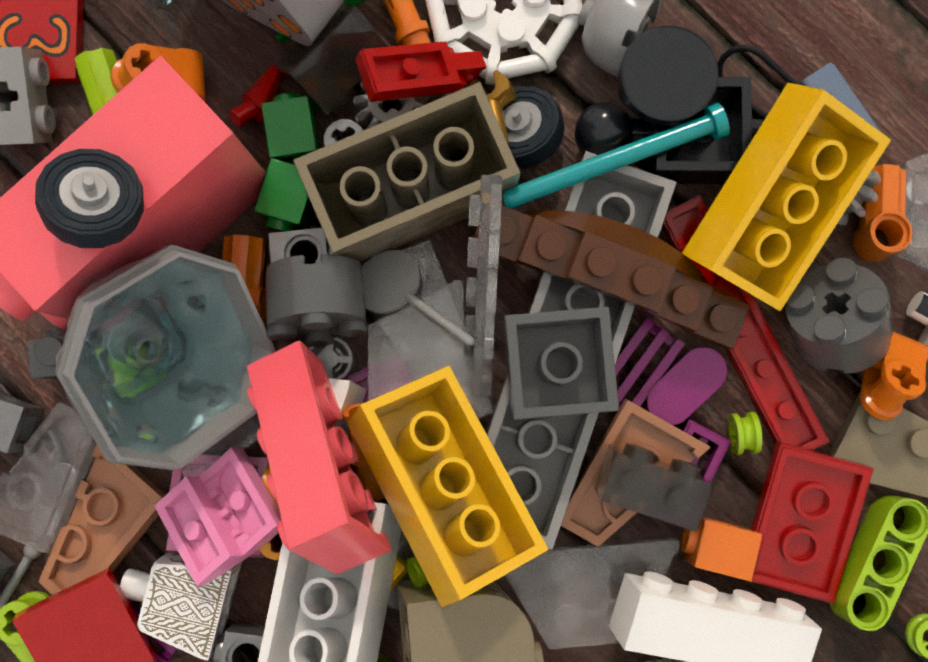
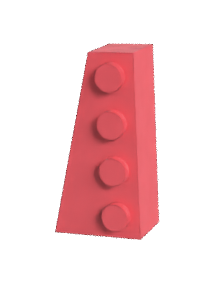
(310, 462)

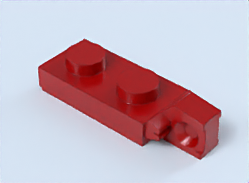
(416, 70)

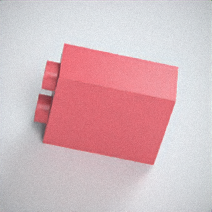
(191, 178)

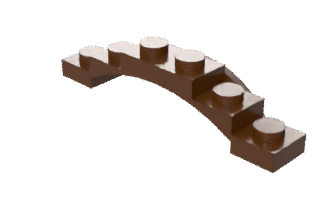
(621, 265)

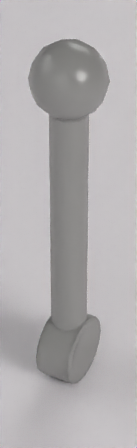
(29, 555)

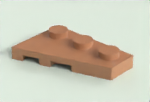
(598, 519)

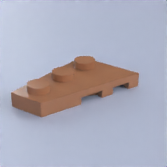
(106, 523)

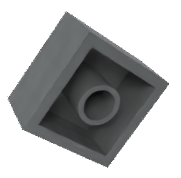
(560, 363)

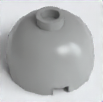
(612, 27)

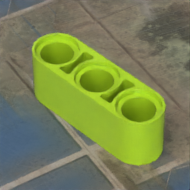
(900, 550)

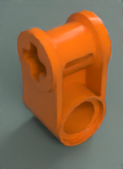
(185, 62)
(895, 378)

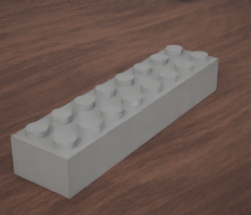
(548, 451)

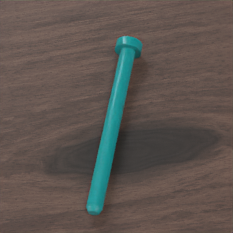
(713, 122)

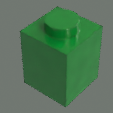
(290, 127)
(284, 199)

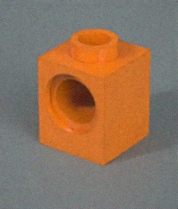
(722, 548)

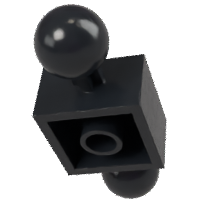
(700, 161)

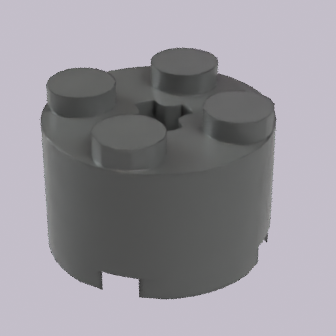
(315, 299)
(841, 317)

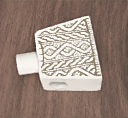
(177, 608)

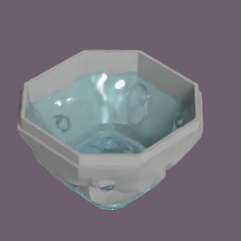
(162, 357)

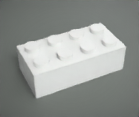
(329, 614)

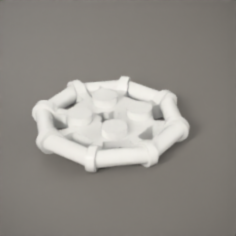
(507, 30)

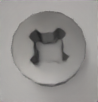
(332, 359)

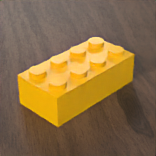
(786, 194)
(446, 485)

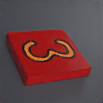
(47, 26)

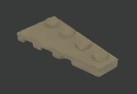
(891, 447)

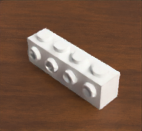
(709, 625)

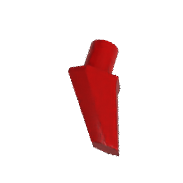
(260, 92)

